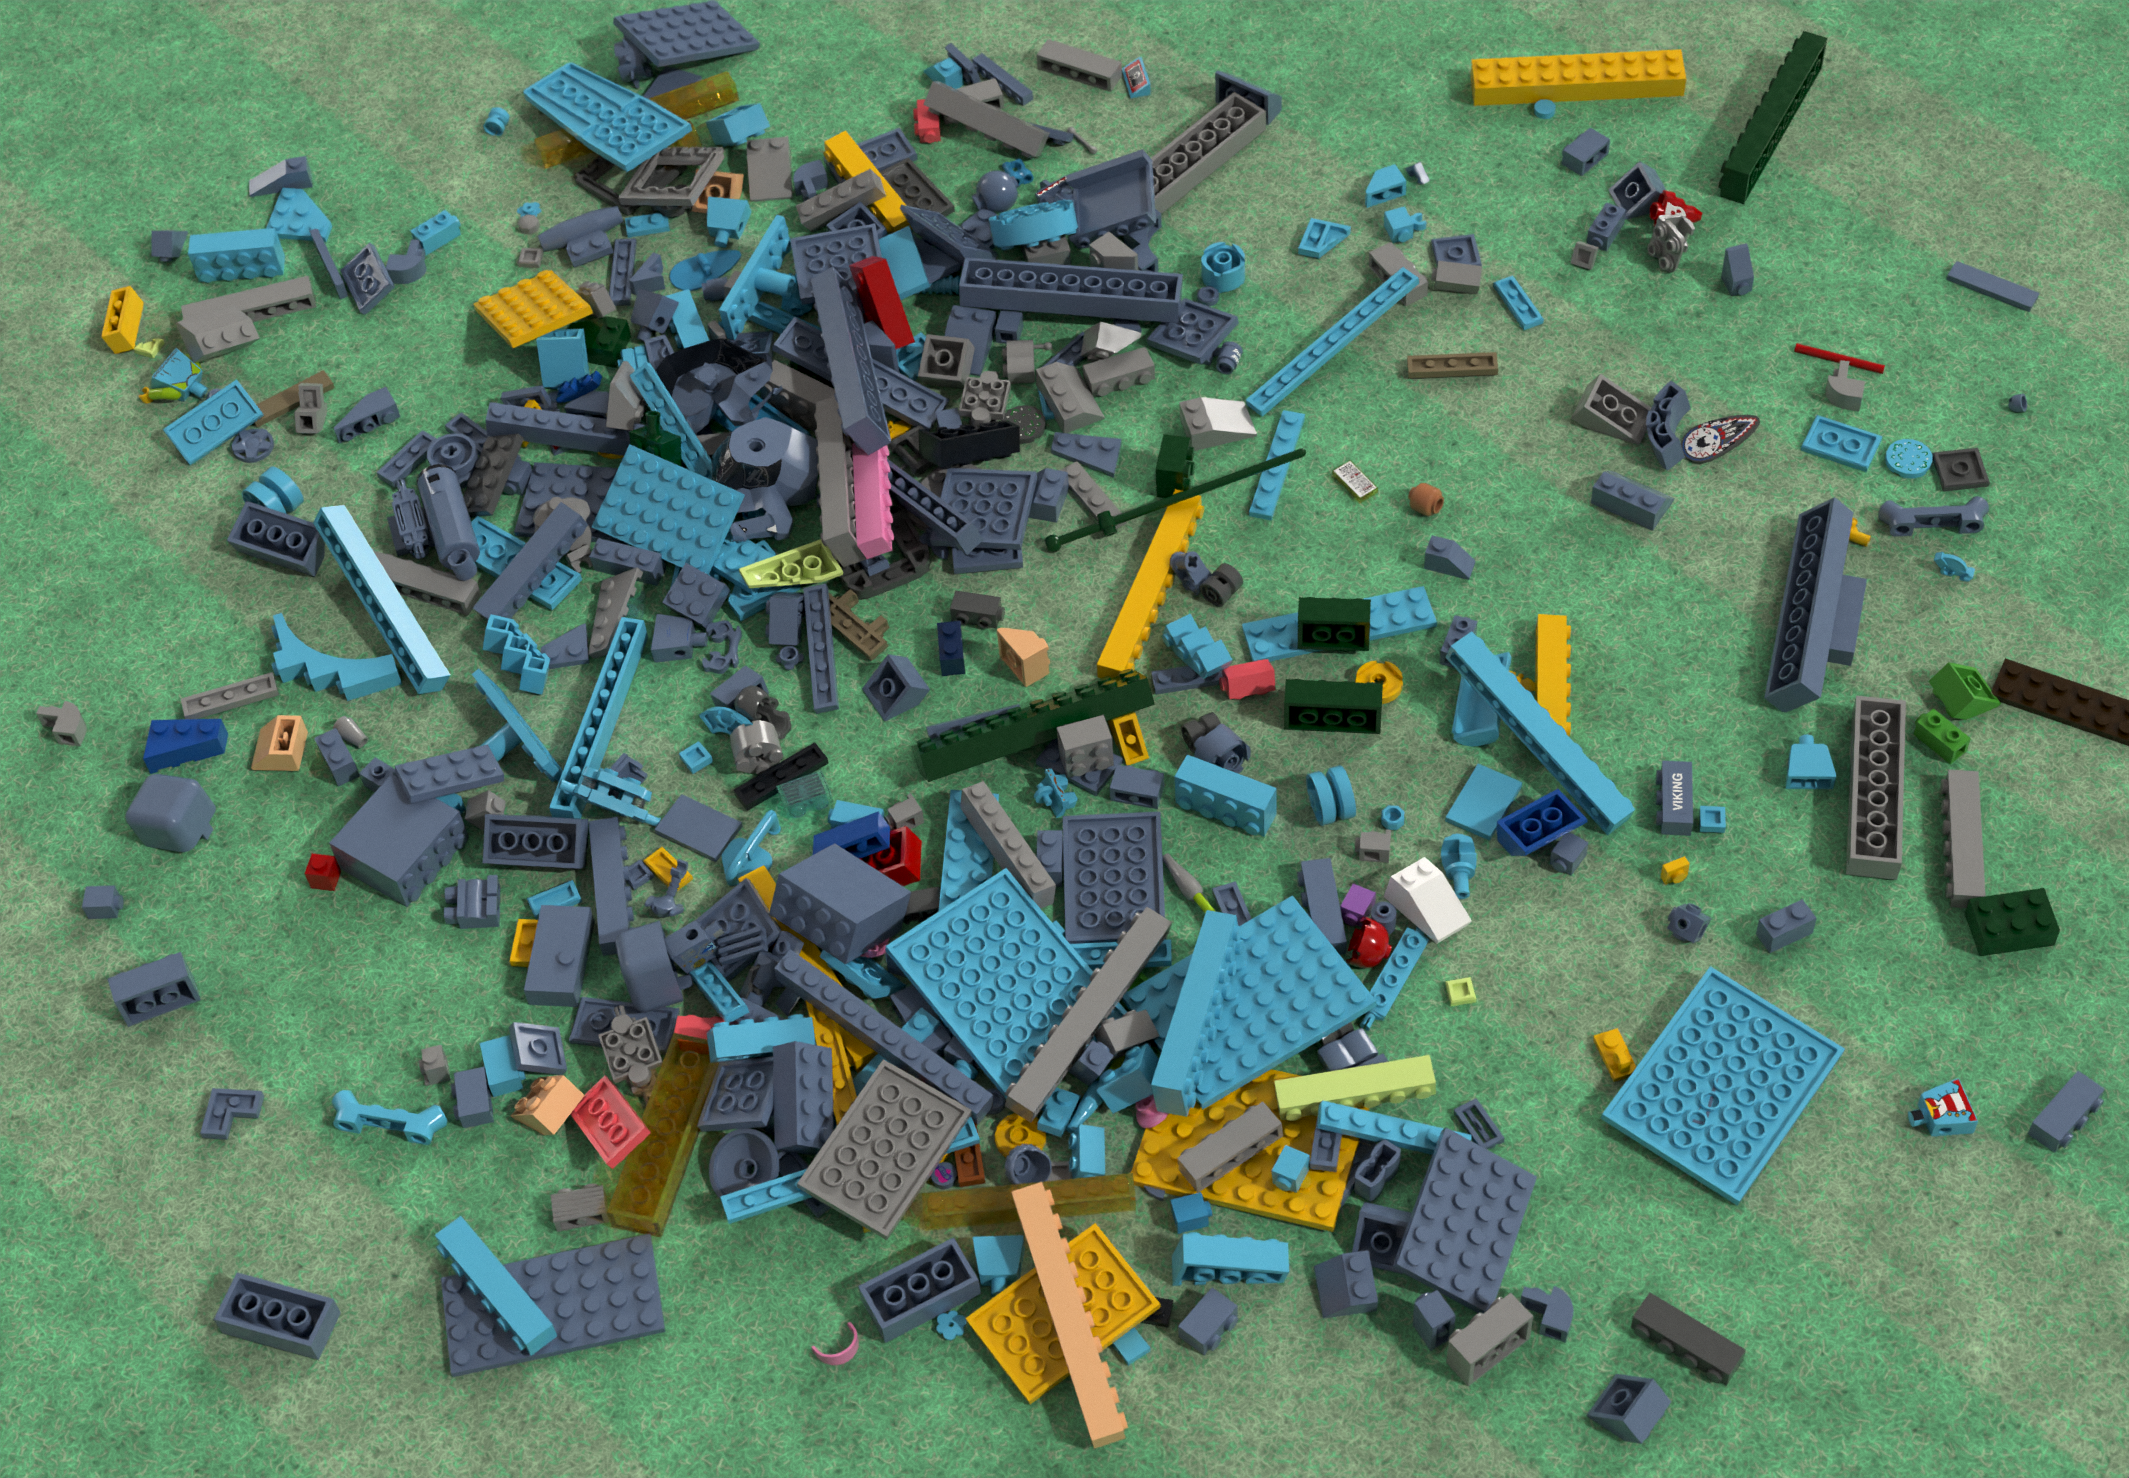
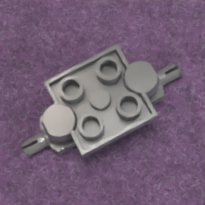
(984, 398)
(632, 1053)

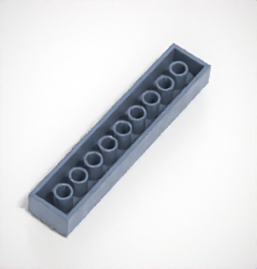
(1071, 290)
(850, 361)
(1809, 606)

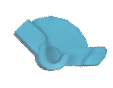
(1953, 565)

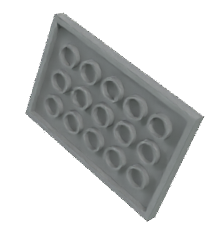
(884, 1149)

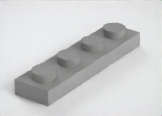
(1089, 492)
(230, 696)

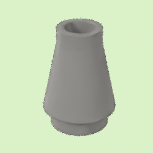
(350, 731)

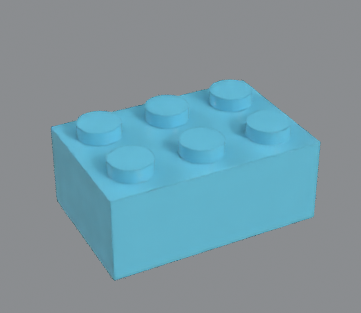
(737, 124)

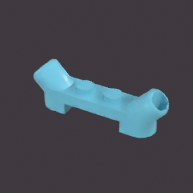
(417, 1127)

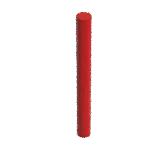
(1835, 357)

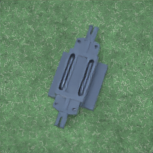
(409, 524)

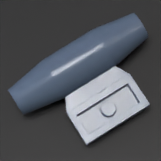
(583, 235)

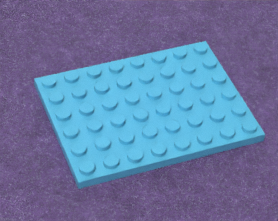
(995, 974)
(1281, 1000)
(1764, 1083)

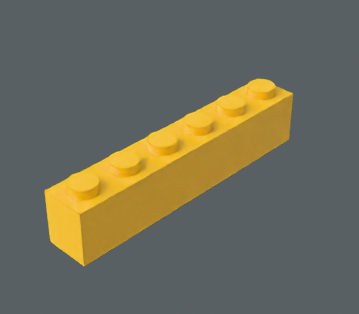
(851, 161)
(1552, 667)

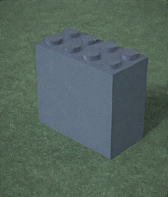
(399, 842)
(839, 903)

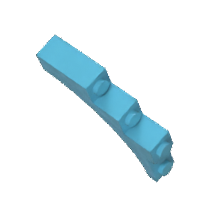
(324, 671)

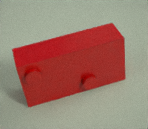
(881, 299)

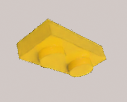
(523, 942)

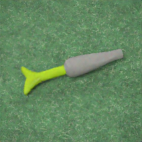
(1187, 883)

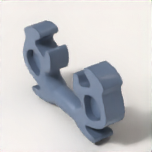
(722, 630)

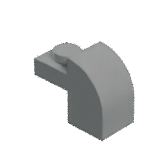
(1843, 391)
(312, 409)
(67, 723)

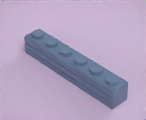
(1005, 81)

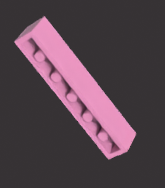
(872, 501)

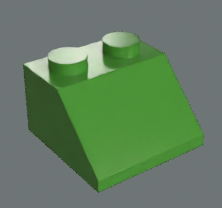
(1963, 691)

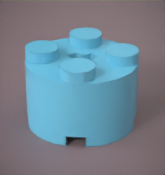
(1223, 266)

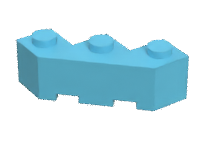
(1196, 646)
(518, 652)

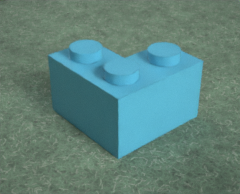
(1130, 1081)

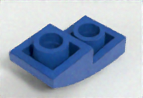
(574, 389)

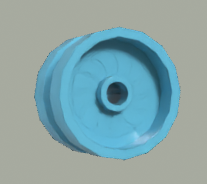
(1331, 795)

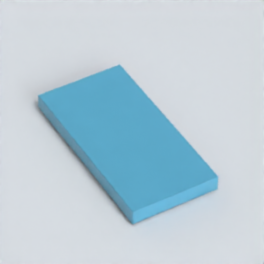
(904, 262)
(213, 422)

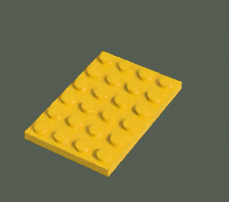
(532, 308)
(1020, 1327)

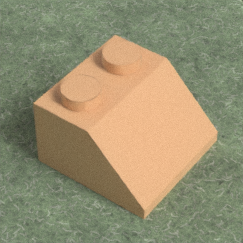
(720, 185)
(1024, 654)

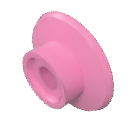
(1147, 1114)

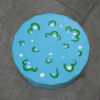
(1908, 458)

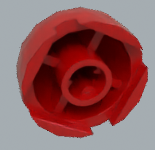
(1370, 942)

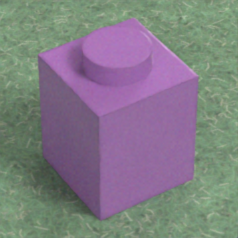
(1357, 905)

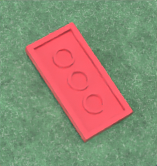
(609, 1122)

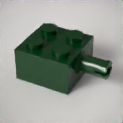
(656, 440)

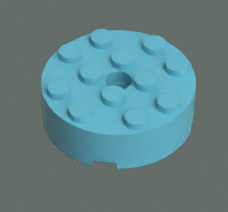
(1033, 223)

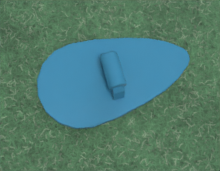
(703, 267)

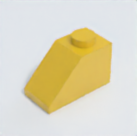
(1128, 738)

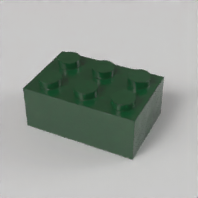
(1334, 623)
(2012, 922)

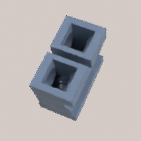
(476, 903)

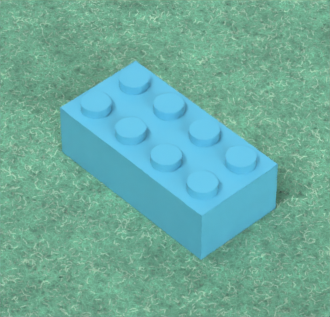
(236, 255)
(1225, 796)

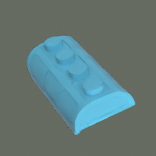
(1474, 719)

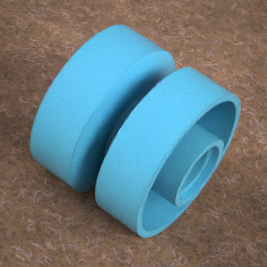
(274, 491)

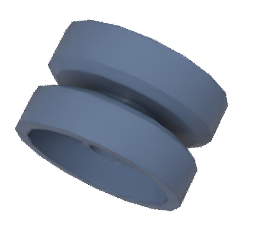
(457, 452)

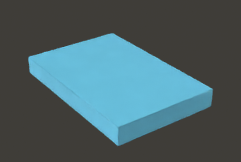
(1841, 443)
(1483, 801)

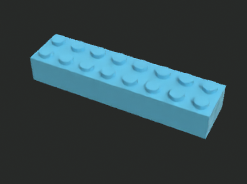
(1197, 1013)

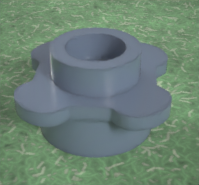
(785, 653)

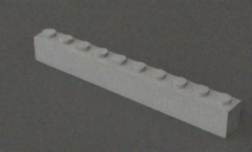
(1084, 1018)

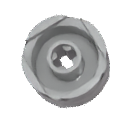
(755, 747)

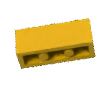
(122, 319)

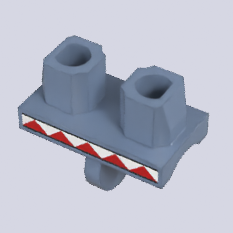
(1049, 190)

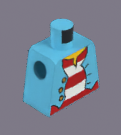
(1945, 1110)

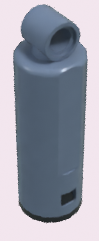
(449, 520)

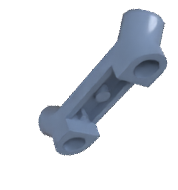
(1904, 520)

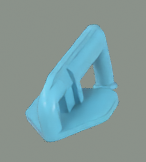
(745, 855)

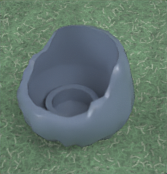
(1027, 1165)

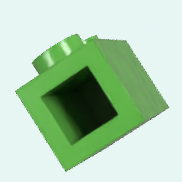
(1941, 736)

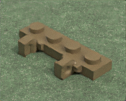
(864, 637)

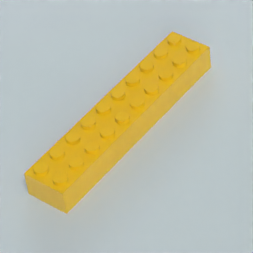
(1578, 77)

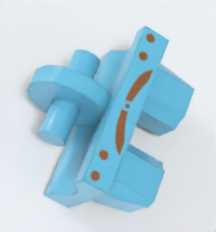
(1052, 793)

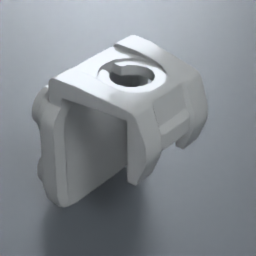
(1670, 241)

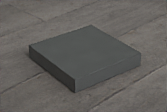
(1960, 469)

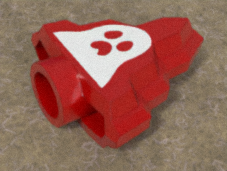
(1671, 205)

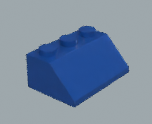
(1538, 824)

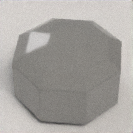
(528, 224)

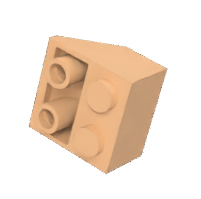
(280, 744)
(547, 1104)

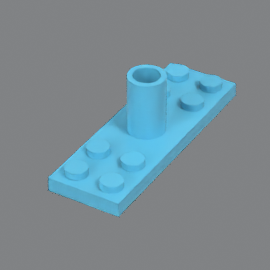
(757, 277)
(514, 730)

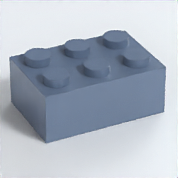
(154, 989)

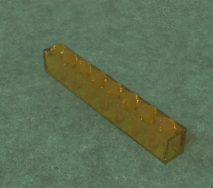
(997, 1204)

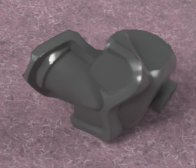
(758, 705)

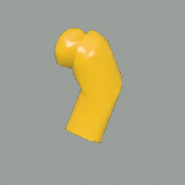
(1858, 537)

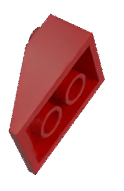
(901, 860)

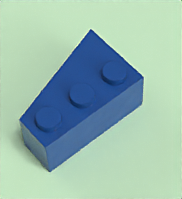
(183, 741)

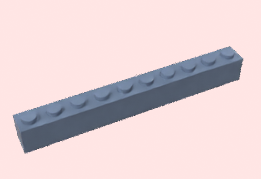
(881, 1034)

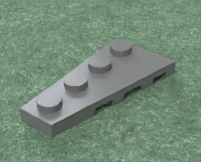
(610, 608)

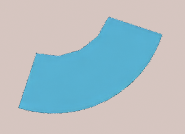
(723, 719)

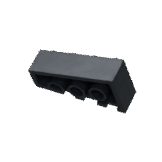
(969, 443)

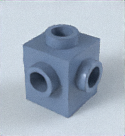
(1688, 922)

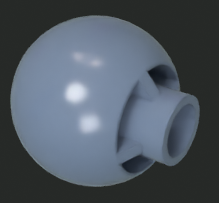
(996, 191)

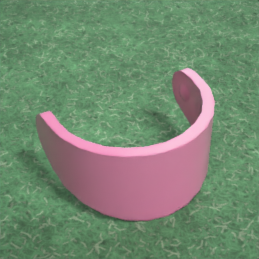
(842, 1357)

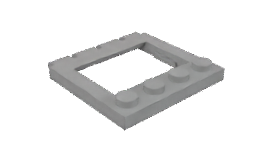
(709, 158)

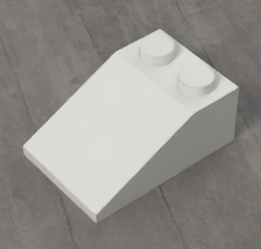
(1427, 900)

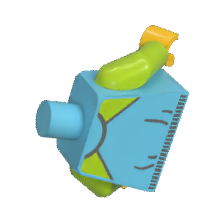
(175, 379)

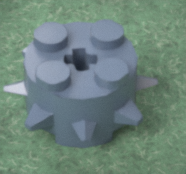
(632, 62)

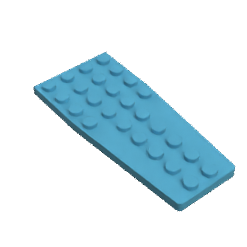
(606, 115)

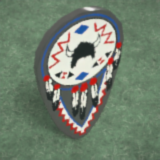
(1717, 437)

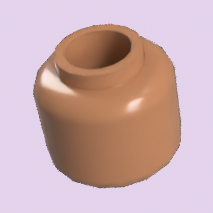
(1426, 499)

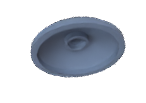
(735, 1157)

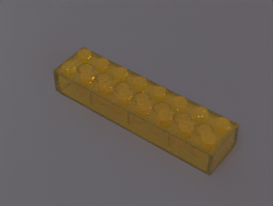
(659, 1163)

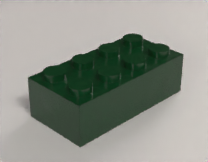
(1333, 706)

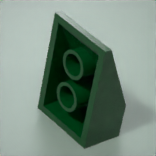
(604, 339)

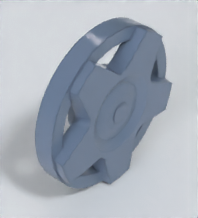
(251, 443)

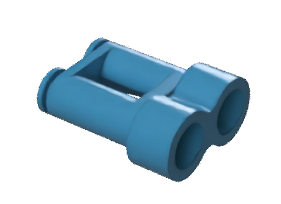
(1023, 174)

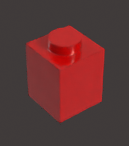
(322, 872)

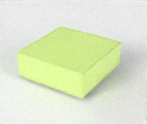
(1460, 991)

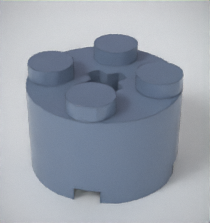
(1223, 749)

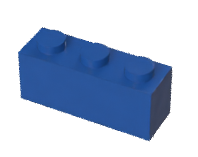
(857, 837)

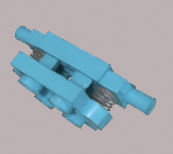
(607, 779)

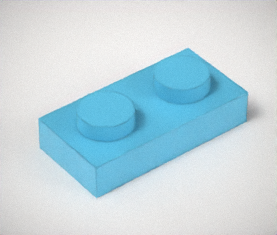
(646, 224)

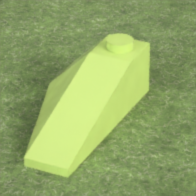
(798, 566)

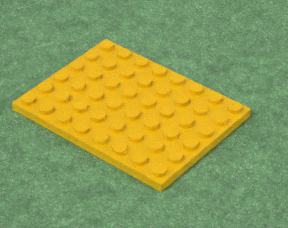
(1250, 1184)

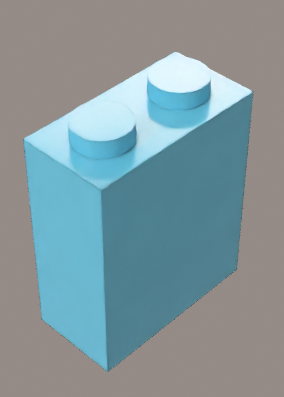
(562, 356)

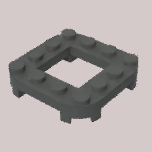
(913, 566)

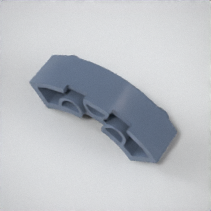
(1661, 423)

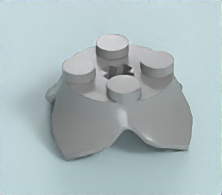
(578, 505)

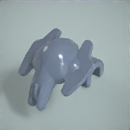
(665, 905)

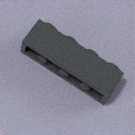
(1688, 1339)

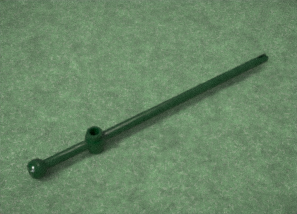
(1108, 523)

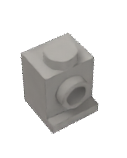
(905, 814)
(1373, 846)
(434, 1065)

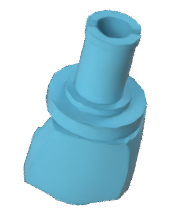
(1459, 862)

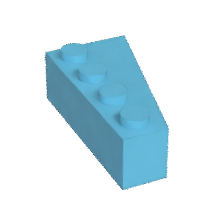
(1229, 1260)

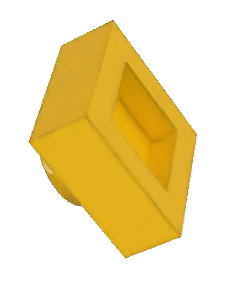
(1675, 871)

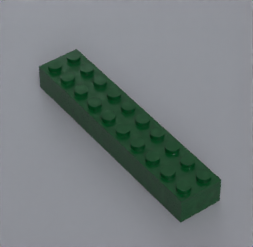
(1772, 117)
(1030, 725)

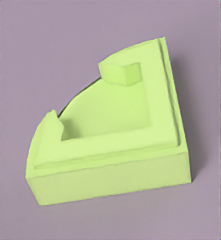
(150, 348)

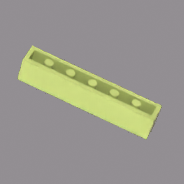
(1356, 1087)

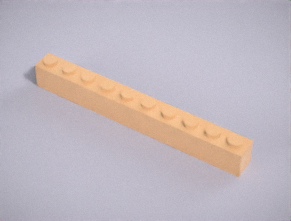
(1068, 1315)

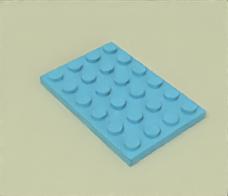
(668, 510)

